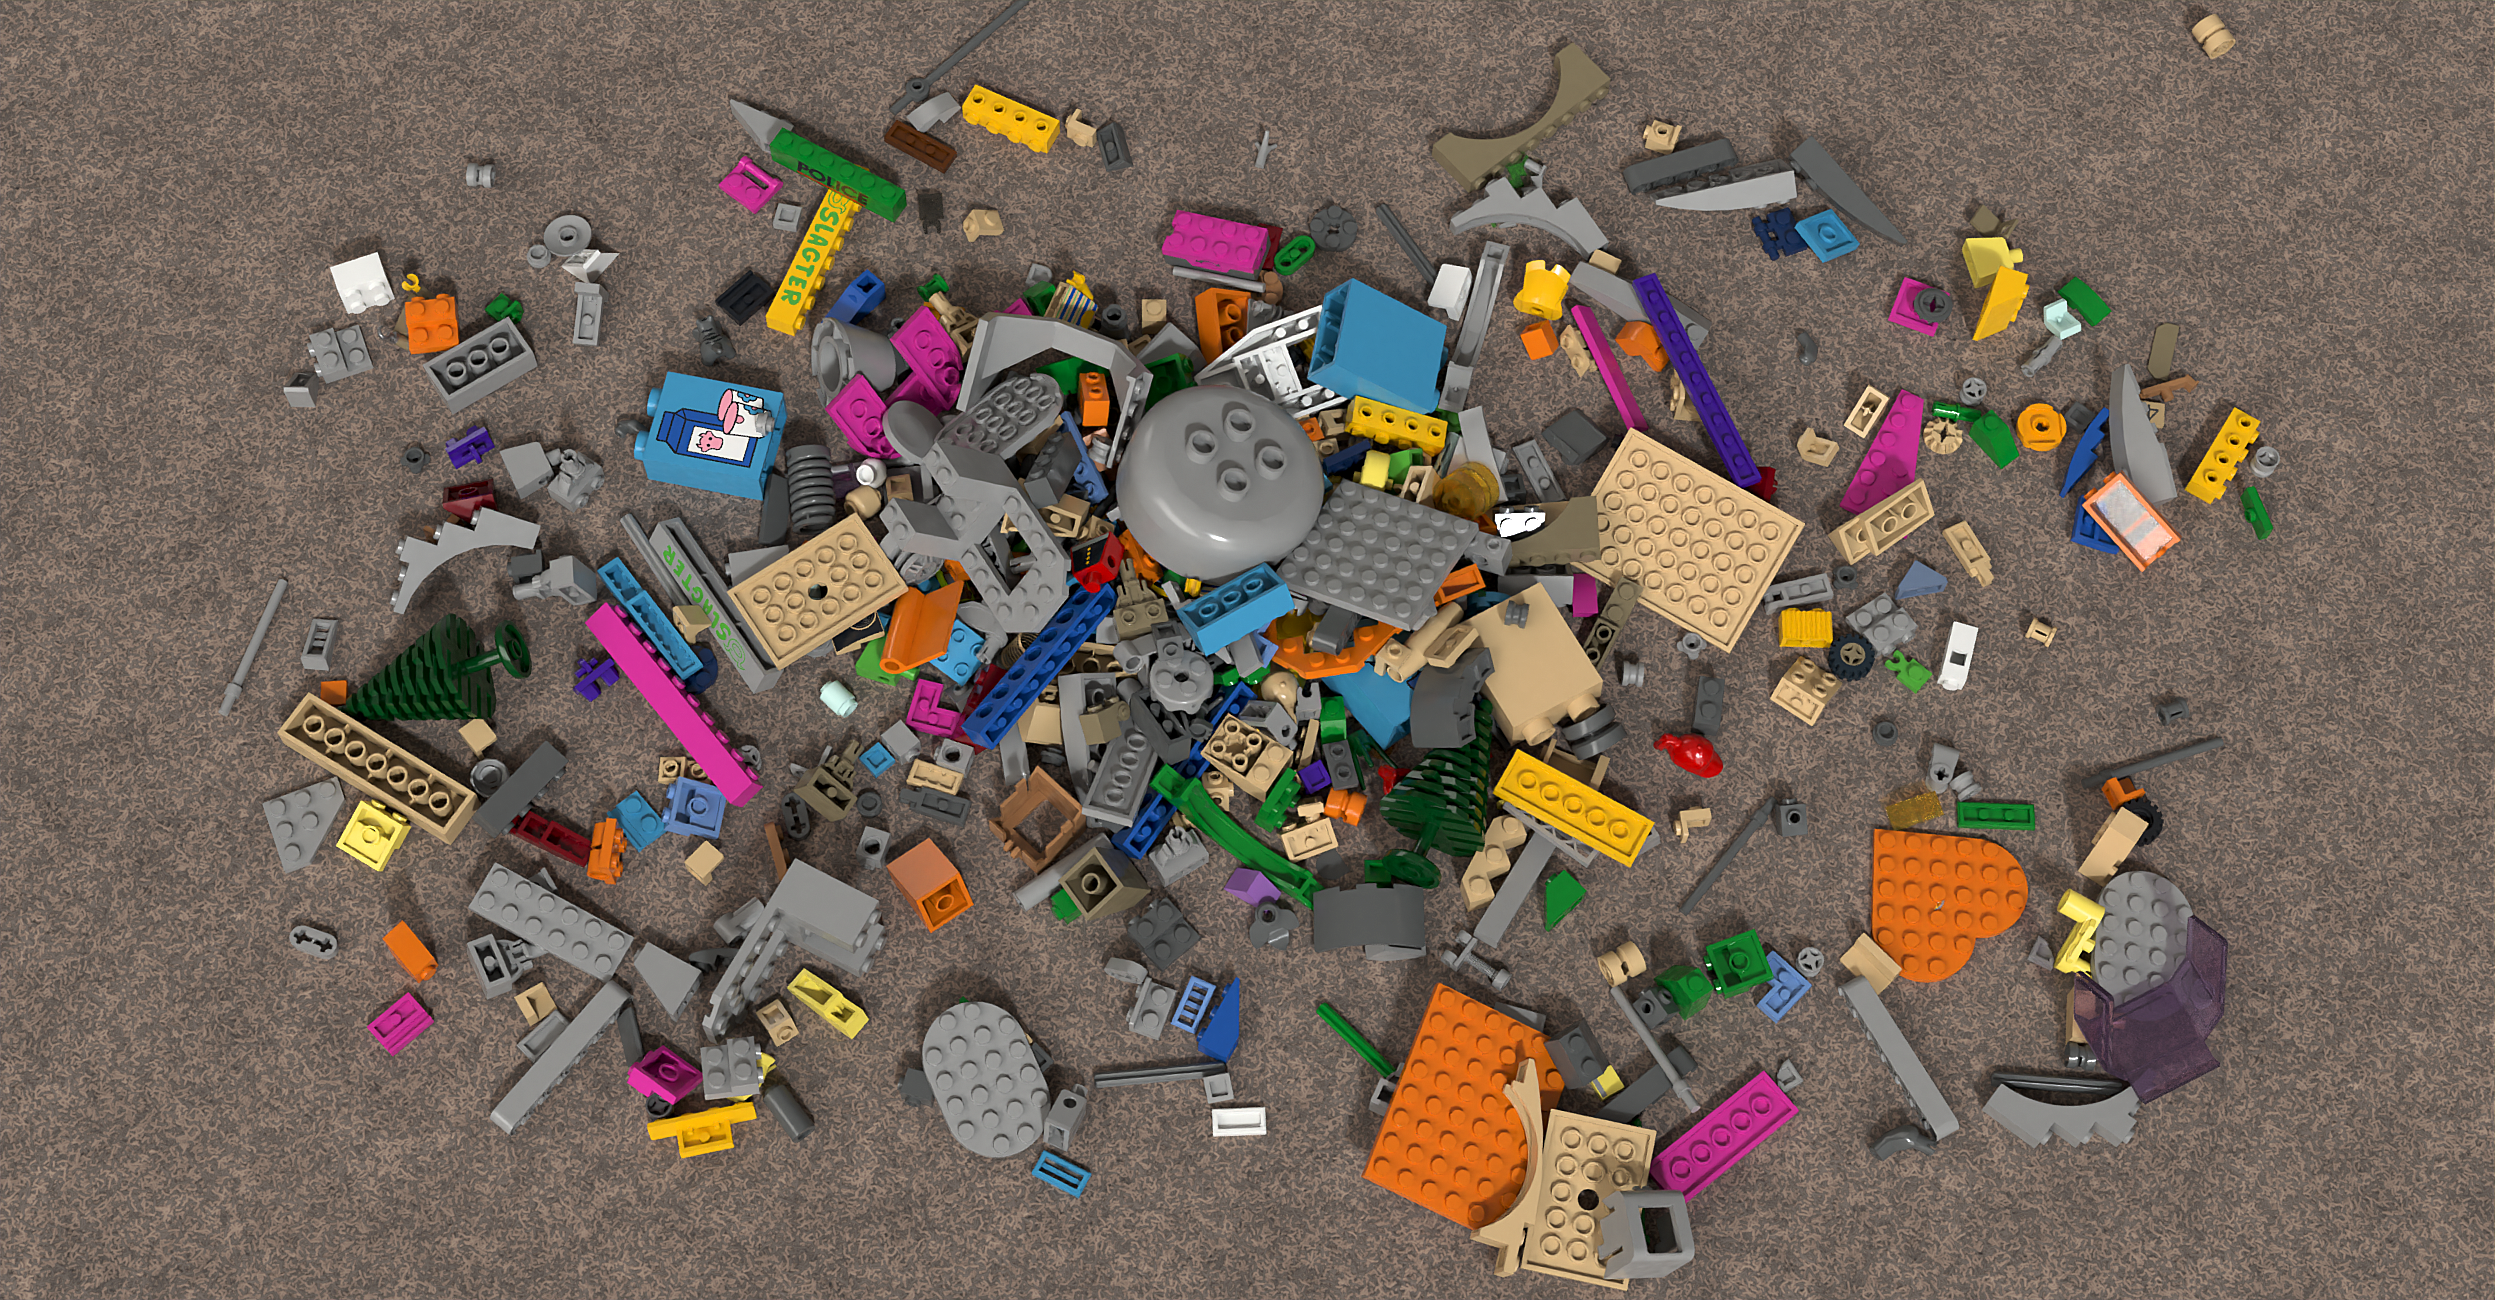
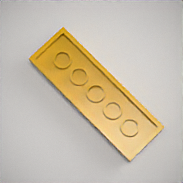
(1573, 808)

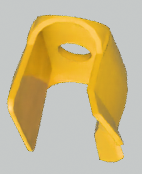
(1542, 290)

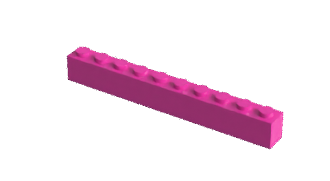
(674, 705)

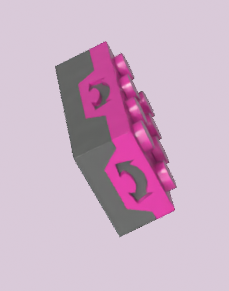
(1216, 246)

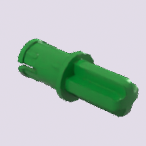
(1955, 412)

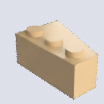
(1062, 518)

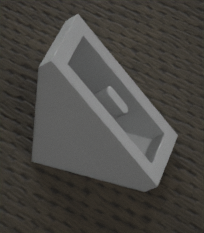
(302, 389)

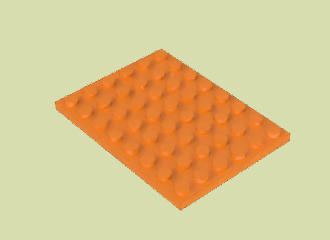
(1449, 1126)

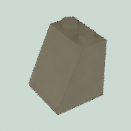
(1104, 883)

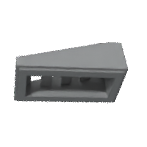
(320, 659)

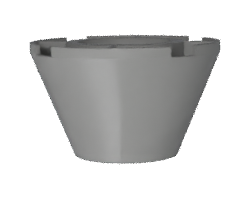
(845, 350)

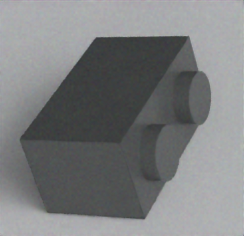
(1707, 705)

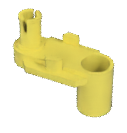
(2088, 916)

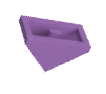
(1252, 887)

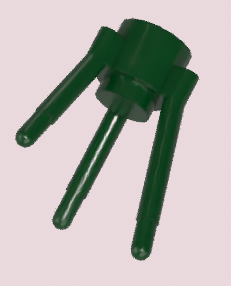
(1361, 745)

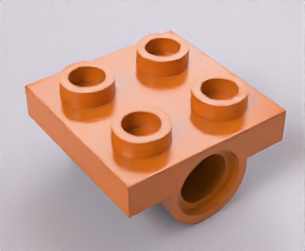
(607, 848)

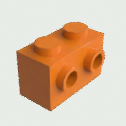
(1145, 566)

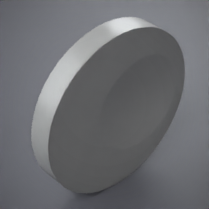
(910, 429)

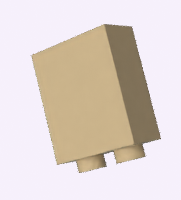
(1538, 669)

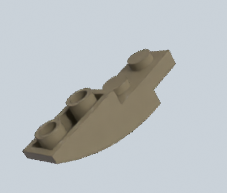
(1612, 622)

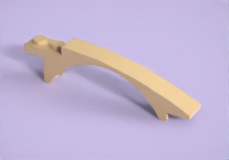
(1508, 1230)

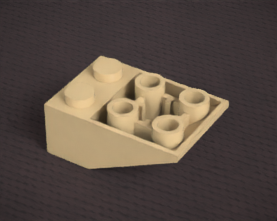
(1247, 757)

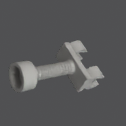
(1499, 978)

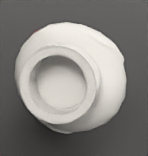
(872, 472)

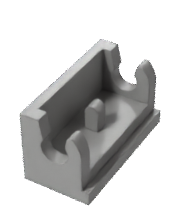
(1309, 707)

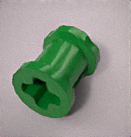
(933, 286)

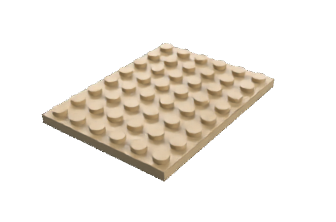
(1687, 539)

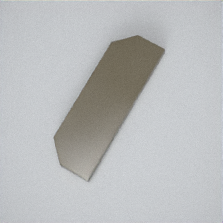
(2162, 351)

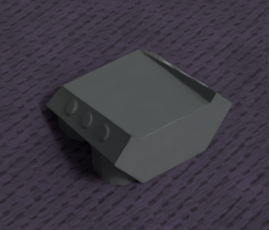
(1576, 438)

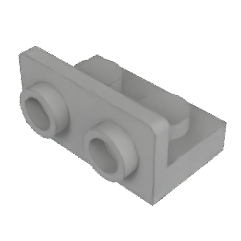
(1151, 1009)

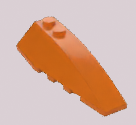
(1221, 320)

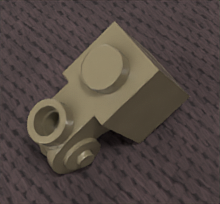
(1101, 721)

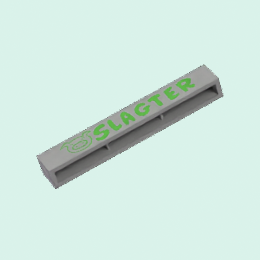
(707, 590)

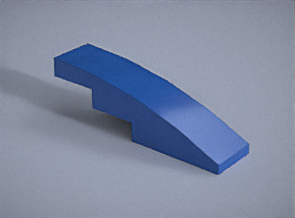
(2083, 456)

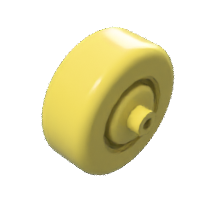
(1375, 471)

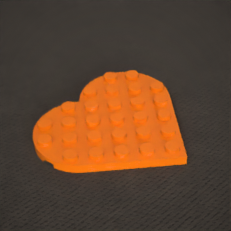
(1913, 871)

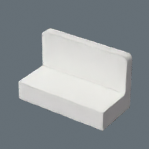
(1451, 289)

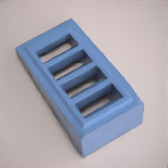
(1194, 981)

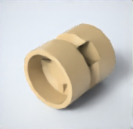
(2212, 34)
(1623, 963)

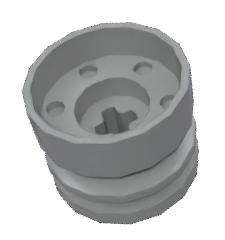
(911, 567)

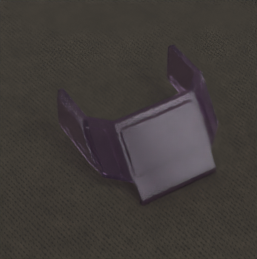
(2161, 1033)

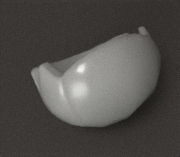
(486, 772)

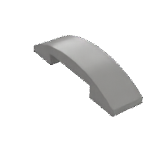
(1479, 446)

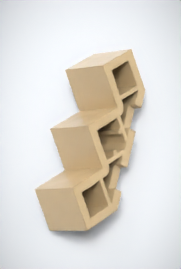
(1492, 863)

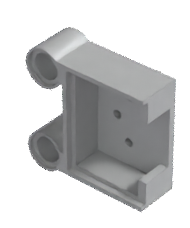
(1139, 657)

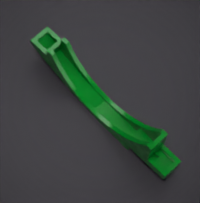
(1202, 812)

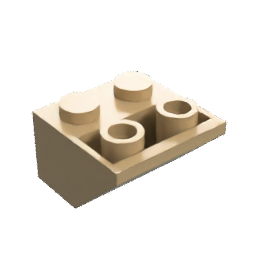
(1042, 719)

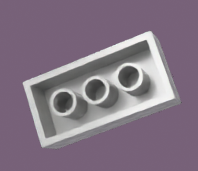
(480, 365)

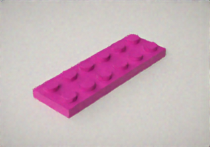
(1722, 1137)

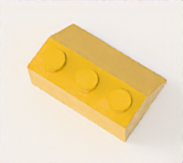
(2001, 302)

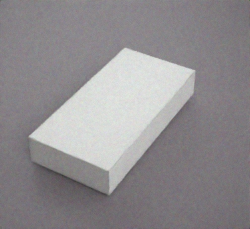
(1239, 1121)

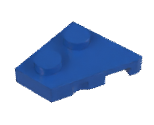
(2089, 532)

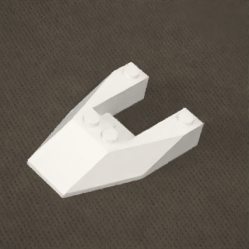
(1265, 367)

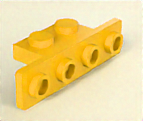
(704, 1130)

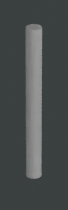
(1219, 279)

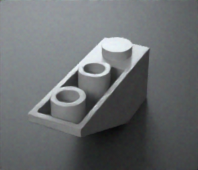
(759, 124)

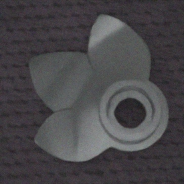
(1273, 930)

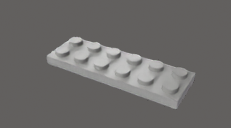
(1122, 777)
(551, 923)

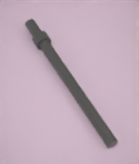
(2159, 760)
(1757, 819)

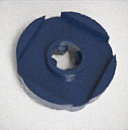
(705, 676)

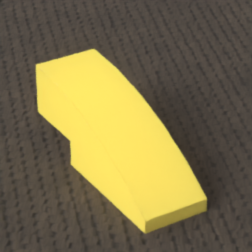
(828, 1003)

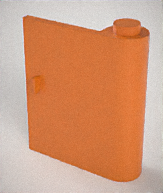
(920, 627)

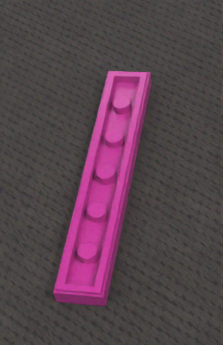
(1609, 368)

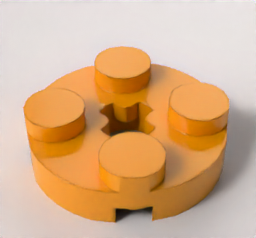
(2034, 438)

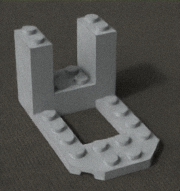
(976, 497)
(811, 913)

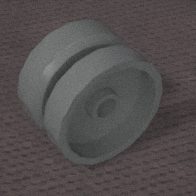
(1594, 733)

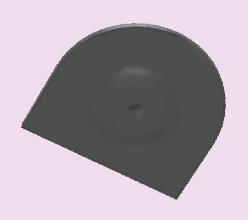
(1331, 865)

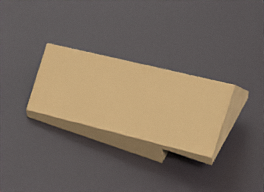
(1884, 523)

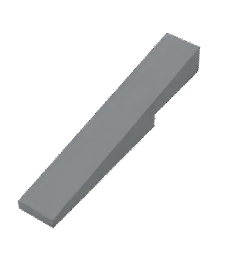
(1515, 889)

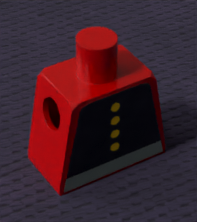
(1097, 561)

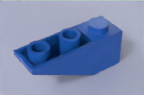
(859, 299)
(1223, 1031)

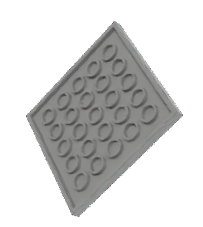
(1377, 554)

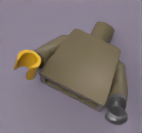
(400, 333)

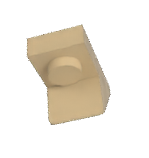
(689, 621)

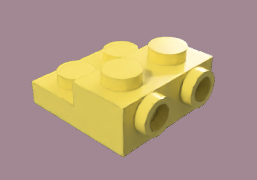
(374, 834)

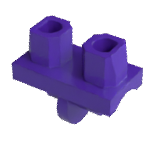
(469, 448)
(604, 671)

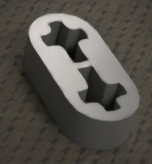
(790, 817)

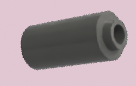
(788, 1112)

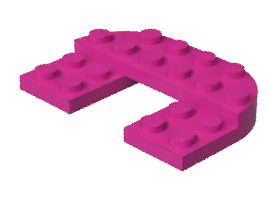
(931, 384)

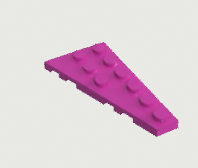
(1891, 458)

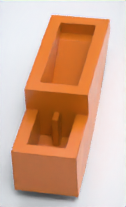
(1459, 584)

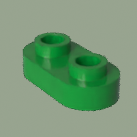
(1293, 256)

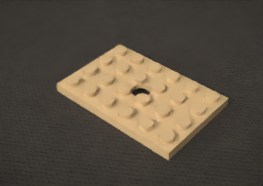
(778, 598)
(1575, 1157)

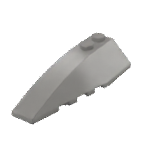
(1742, 188)

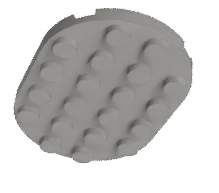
(1006, 416)
(2139, 934)
(985, 1079)

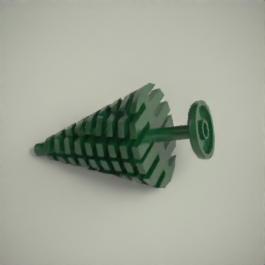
(442, 676)
(1441, 805)

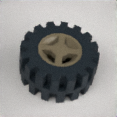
(1855, 650)

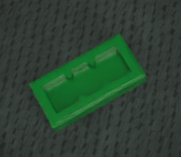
(2256, 513)

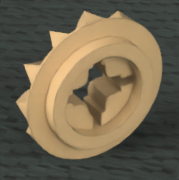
(1932, 437)

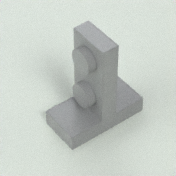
(589, 313)

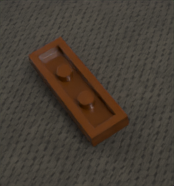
(920, 146)

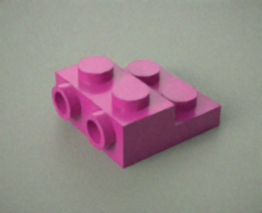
(664, 1074)

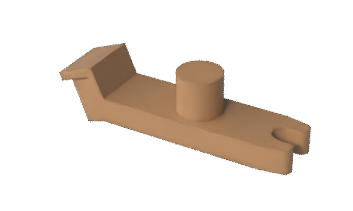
(2166, 388)

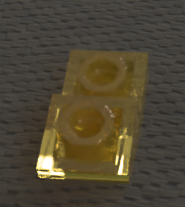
(1914, 811)

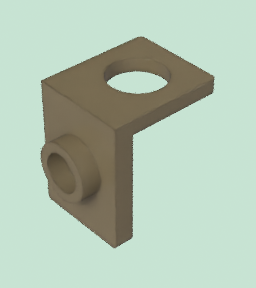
(1989, 225)

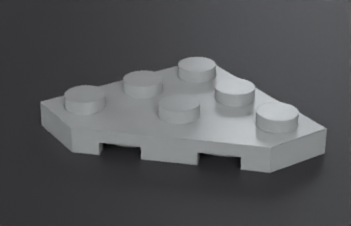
(303, 821)

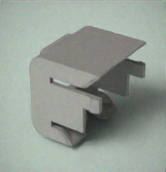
(1625, 1231)

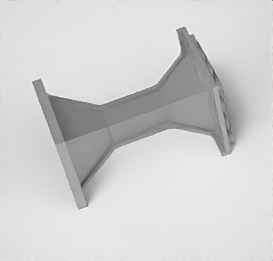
(1011, 338)

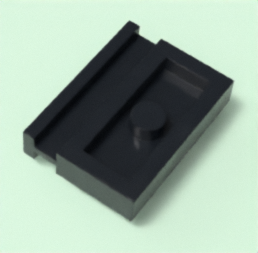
(745, 298)

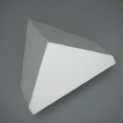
(588, 264)

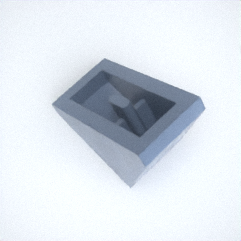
(1920, 581)

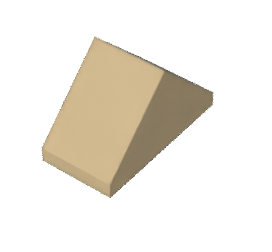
(1867, 411)

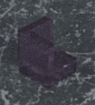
(845, 483)

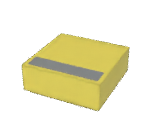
(1607, 1084)

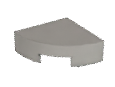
(2042, 954)
(1788, 1077)

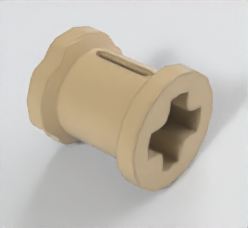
(2045, 638)

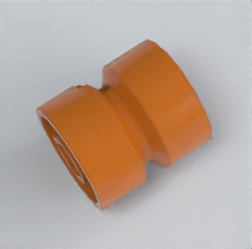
(1345, 805)

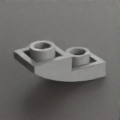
(937, 108)

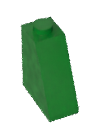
(1688, 988)

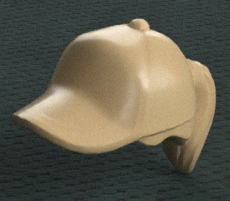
(1281, 687)

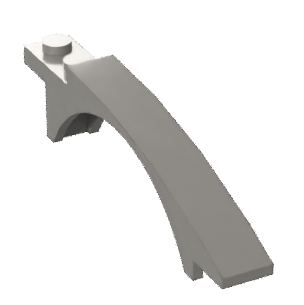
(1469, 346)

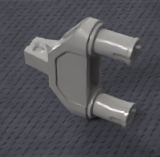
(982, 621)

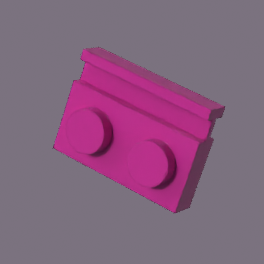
(400, 1024)

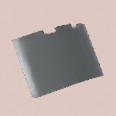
(1443, 700)
(1369, 917)

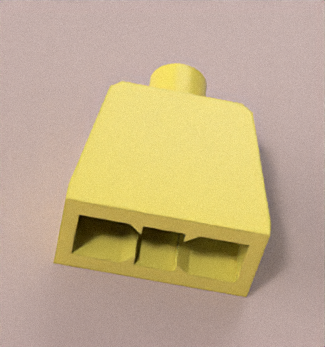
(1986, 256)

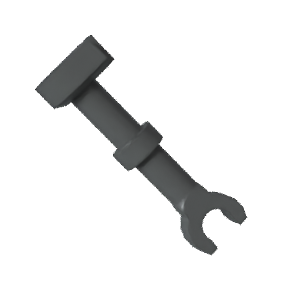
(1199, 727)

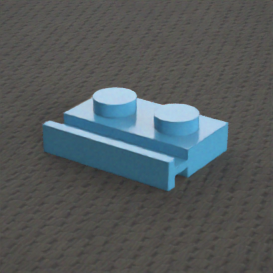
(638, 821)

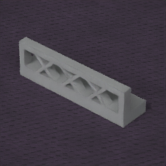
(1563, 845)

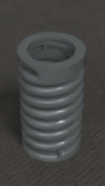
(811, 489)

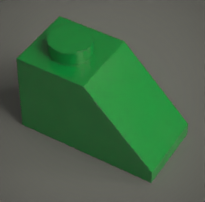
(1994, 439)
(1332, 721)
(1560, 897)

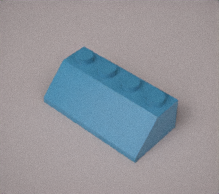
(1236, 609)

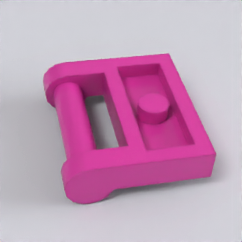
(745, 190)

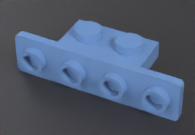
(1086, 472)

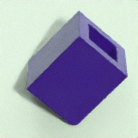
(1314, 777)

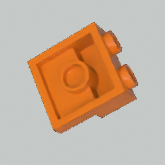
(432, 324)

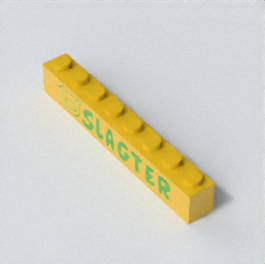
(811, 263)

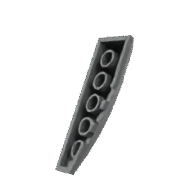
(1840, 190)

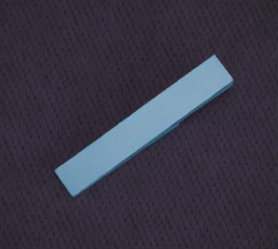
(649, 618)

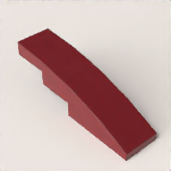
(552, 838)

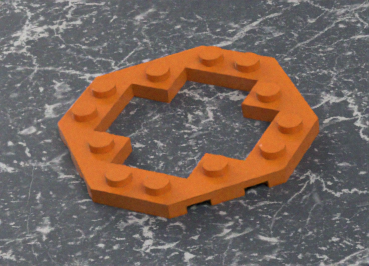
(1291, 651)

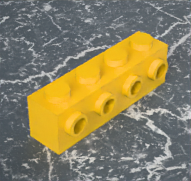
(1010, 119)
(1395, 426)
(2223, 455)

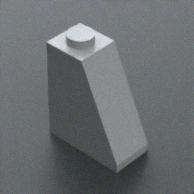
(668, 978)

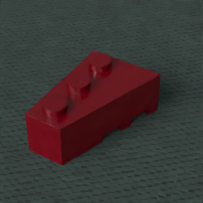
(984, 682)

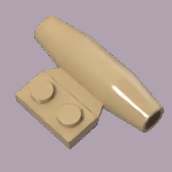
(1436, 642)

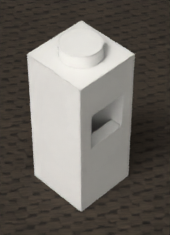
(1957, 656)

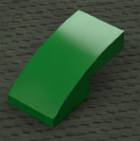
(2085, 300)

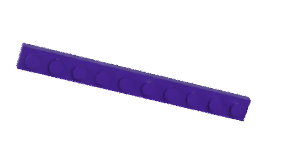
(1696, 381)

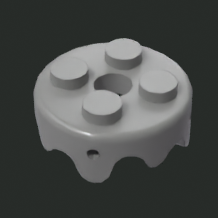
(1182, 695)

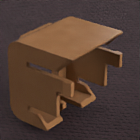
(1022, 804)

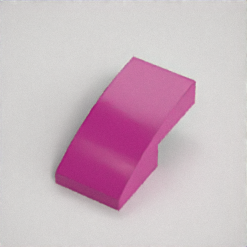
(1584, 596)

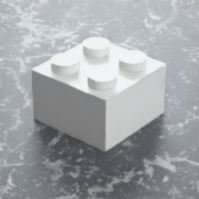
(362, 283)

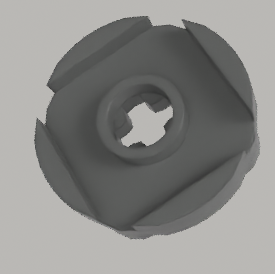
(1334, 217)

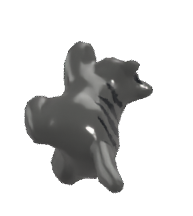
(712, 341)

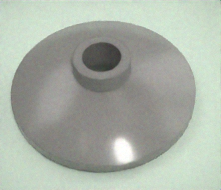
(564, 228)

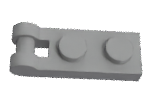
(1798, 593)

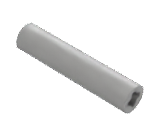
(1047, 882)

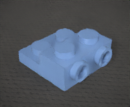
(693, 808)

